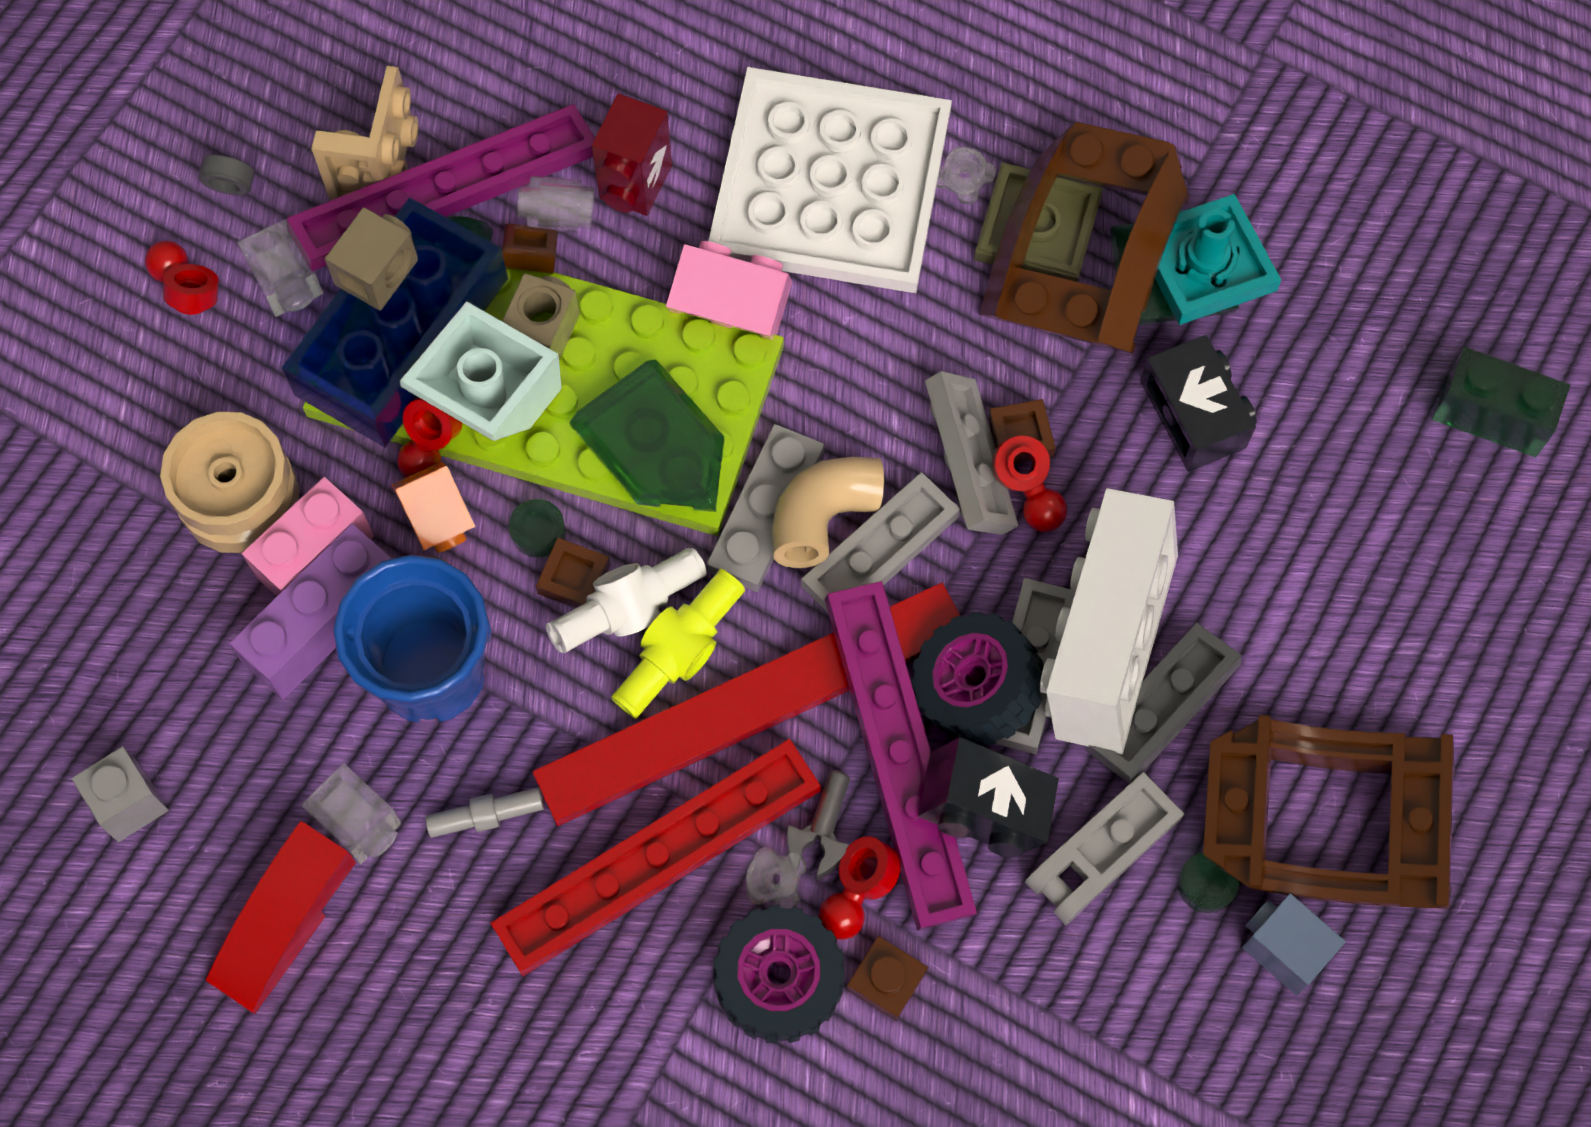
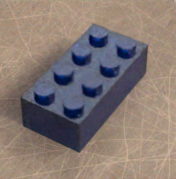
(359, 354)

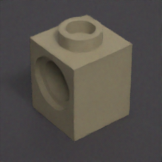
(372, 257)
(544, 295)

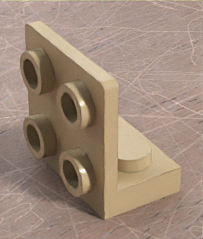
(356, 161)

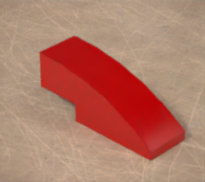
(279, 916)

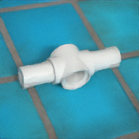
(626, 600)

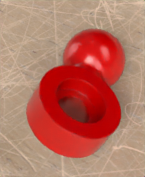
(185, 286)
(429, 431)
(1044, 507)
(844, 910)

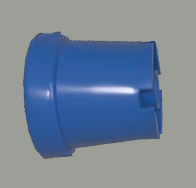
(414, 637)

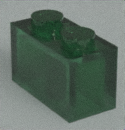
(1501, 402)

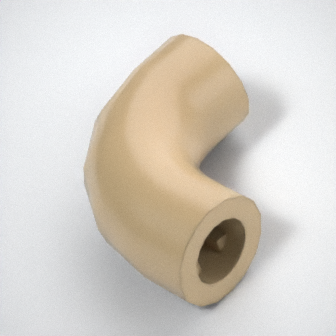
(816, 497)

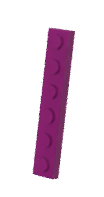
(453, 179)
(897, 753)

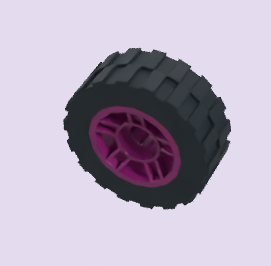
(958, 659)
(790, 941)

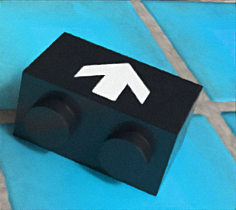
(1198, 402)
(988, 798)

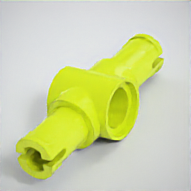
(678, 643)

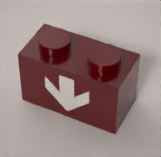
(632, 155)

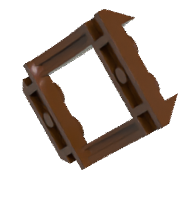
(1072, 307)
(1418, 811)

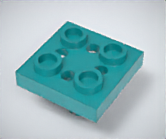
(1203, 244)

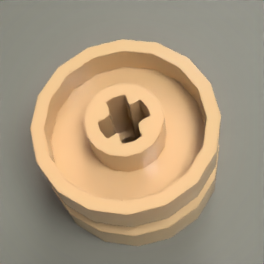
(228, 479)

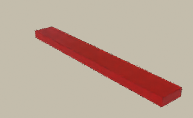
(722, 716)

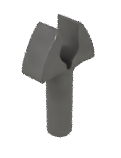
(823, 825)

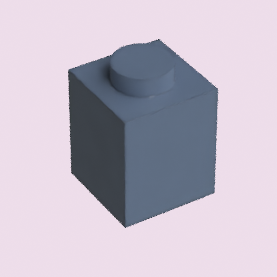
(1291, 942)

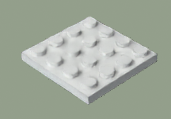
(831, 178)

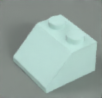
(486, 374)

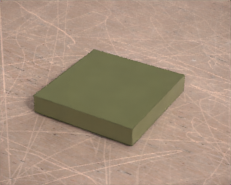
(1061, 230)

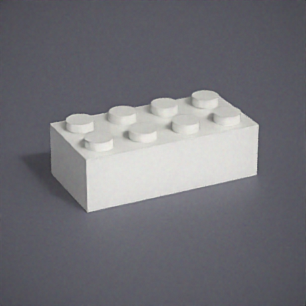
(1111, 620)

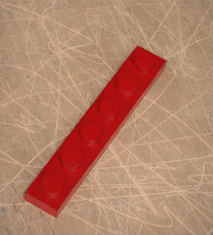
(655, 857)

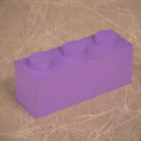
(298, 625)

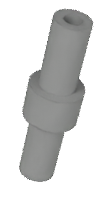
(484, 812)

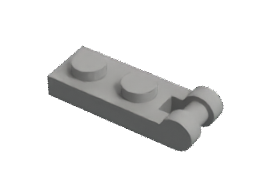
(1106, 846)

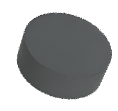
(226, 175)

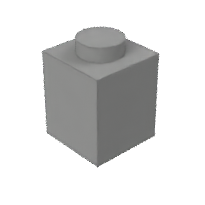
(120, 794)

